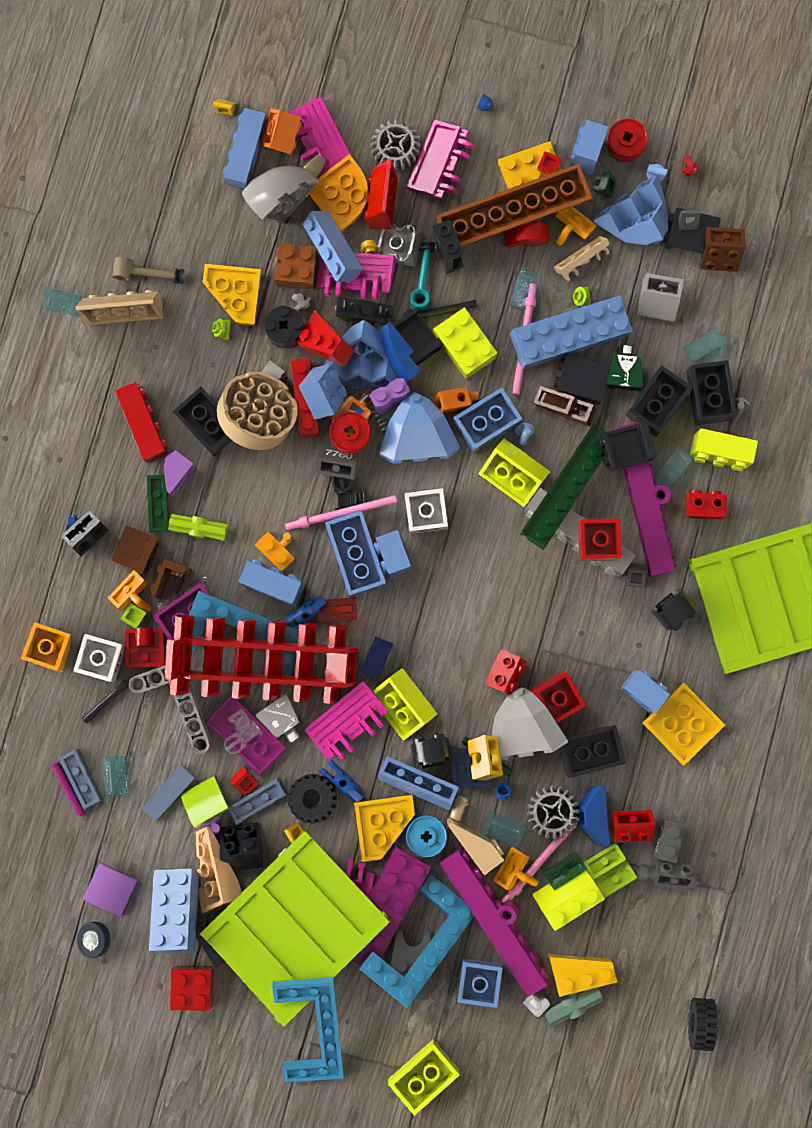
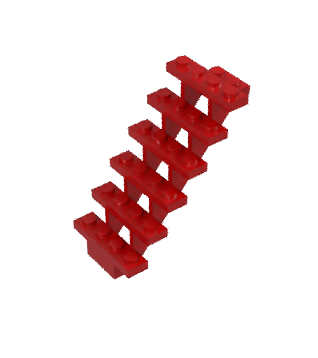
(339, 670)

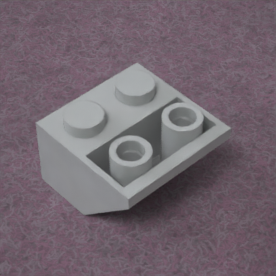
(659, 297)

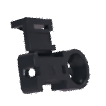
(346, 497)

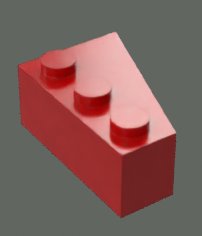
(324, 341)

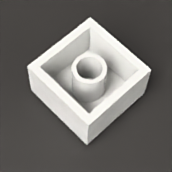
(426, 511)
(99, 658)

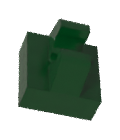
(606, 185)

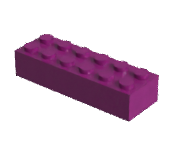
(393, 895)

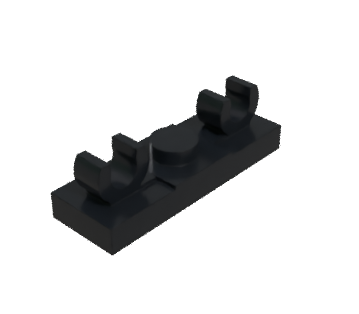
(363, 310)

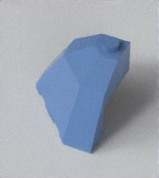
(638, 216)
(368, 363)
(418, 432)

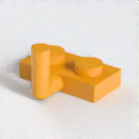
(574, 221)
(275, 550)
(129, 591)
(512, 870)

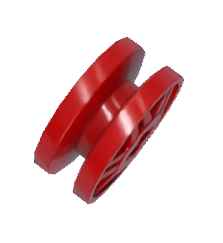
(624, 150)
(342, 424)

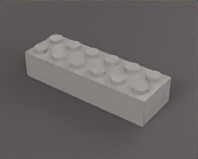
(568, 533)

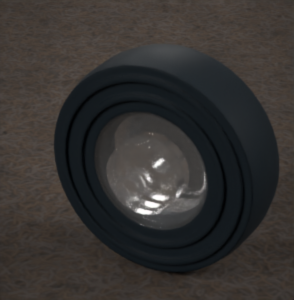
(93, 939)

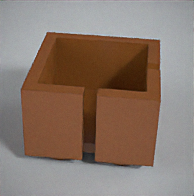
(296, 266)

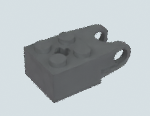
(405, 956)

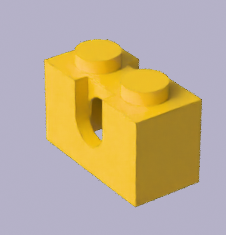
(480, 751)

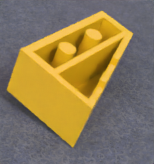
(579, 974)

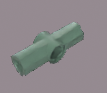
(573, 1006)

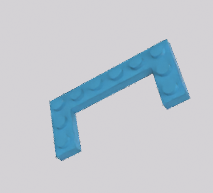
(210, 606)
(406, 988)
(323, 992)

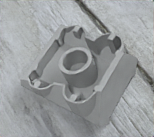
(402, 243)

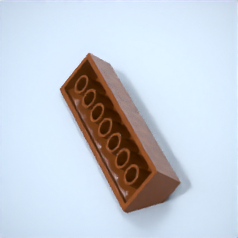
(518, 205)

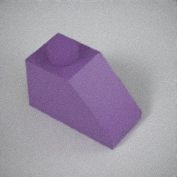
(176, 471)

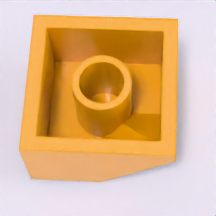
(47, 647)

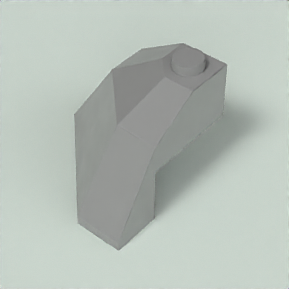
(525, 726)

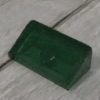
(564, 870)

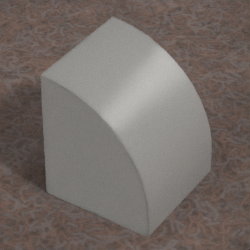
(274, 370)

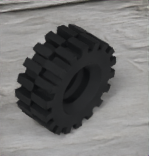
(308, 813)
(702, 1024)

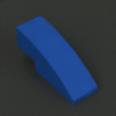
(398, 353)

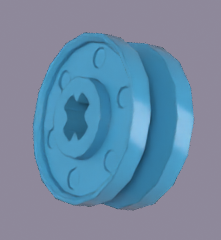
(433, 845)

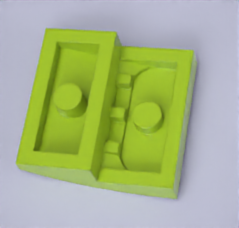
(204, 802)
(610, 870)

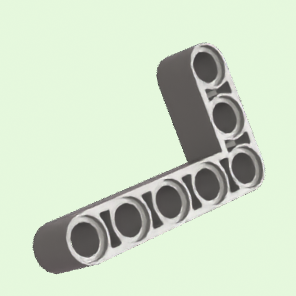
(187, 717)

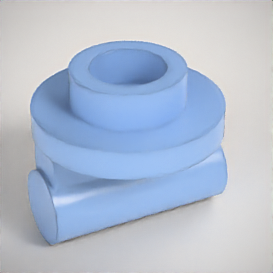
(656, 169)
(524, 430)

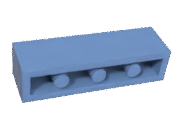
(245, 148)
(332, 246)
(417, 783)

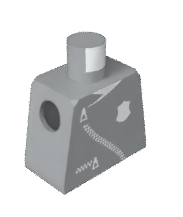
(280, 718)

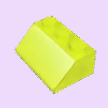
(514, 472)
(405, 704)
(569, 900)

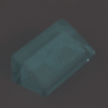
(521, 289)
(61, 301)
(704, 345)
(114, 775)
(504, 829)

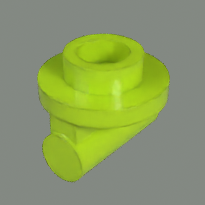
(582, 296)
(221, 328)

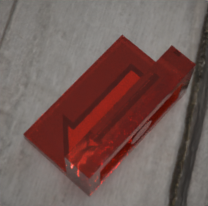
(338, 610)

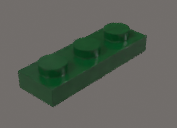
(157, 504)

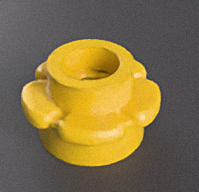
(368, 247)

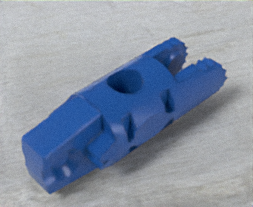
(311, 607)
(349, 787)

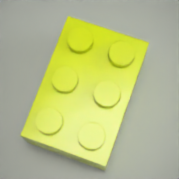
(465, 343)
(723, 449)
(423, 1077)

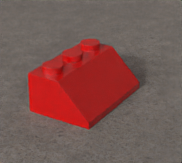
(381, 196)

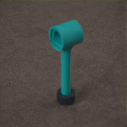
(427, 248)

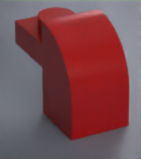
(531, 234)

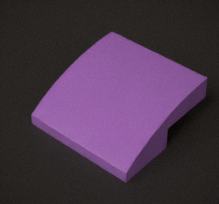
(110, 889)

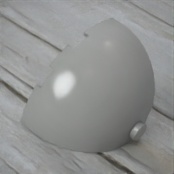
(279, 192)

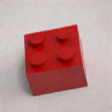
(599, 539)
(559, 696)
(192, 988)

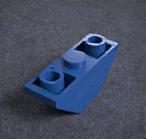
(594, 816)

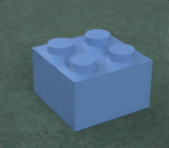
(588, 146)
(323, 391)
(393, 554)
(645, 691)
(479, 983)

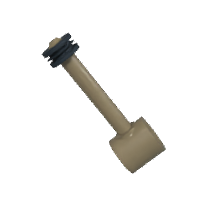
(124, 270)

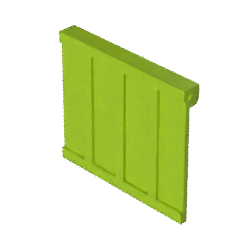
(759, 597)
(295, 924)

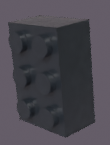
(711, 392)
(659, 400)
(201, 418)
(592, 751)

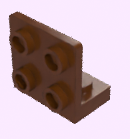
(723, 249)
(136, 550)
(165, 570)

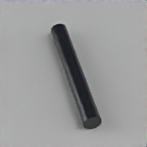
(448, 309)
(105, 701)

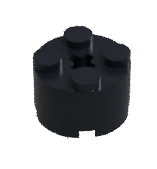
(281, 317)
(674, 610)
(431, 752)

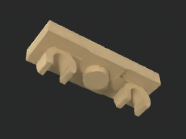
(582, 257)

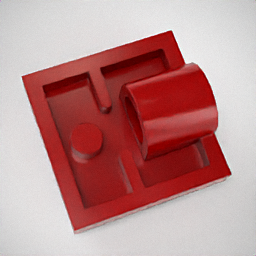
(144, 647)

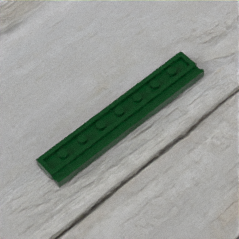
(565, 490)

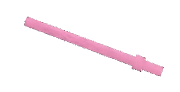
(530, 303)
(305, 522)
(517, 889)

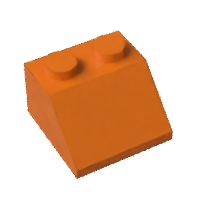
(281, 131)

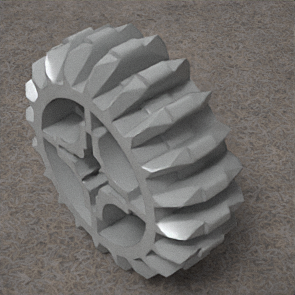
(406, 135)
(544, 827)

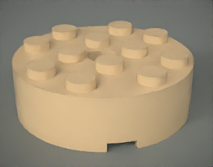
(256, 411)

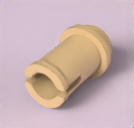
(458, 808)

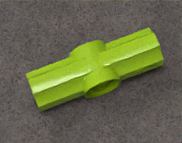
(198, 527)

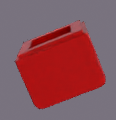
(244, 781)

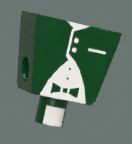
(625, 371)

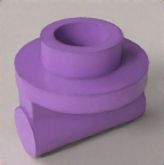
(215, 828)

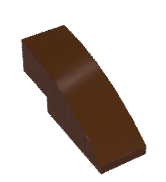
(565, 405)

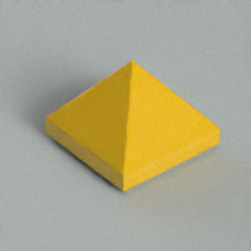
(294, 832)

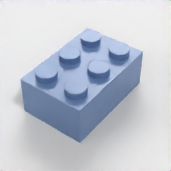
(487, 420)
(271, 582)

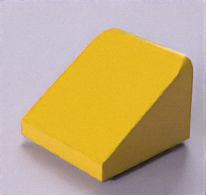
(224, 107)

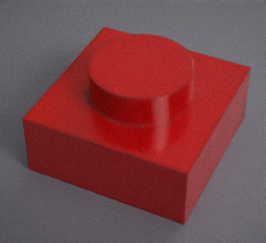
(549, 163)

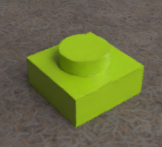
(133, 615)

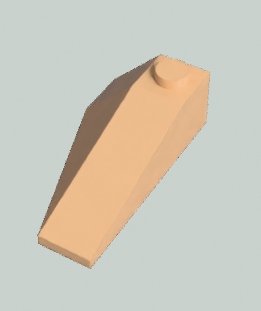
(218, 880)

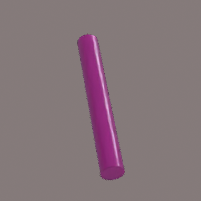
(68, 789)

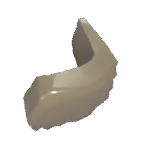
(315, 165)

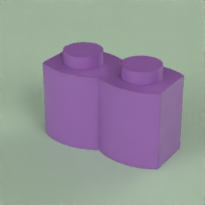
(388, 397)

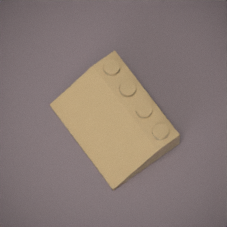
(121, 308)
(483, 851)

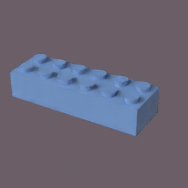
(570, 332)

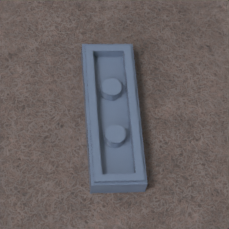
(80, 779)
(168, 793)
(257, 801)

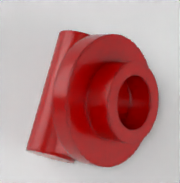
(690, 168)

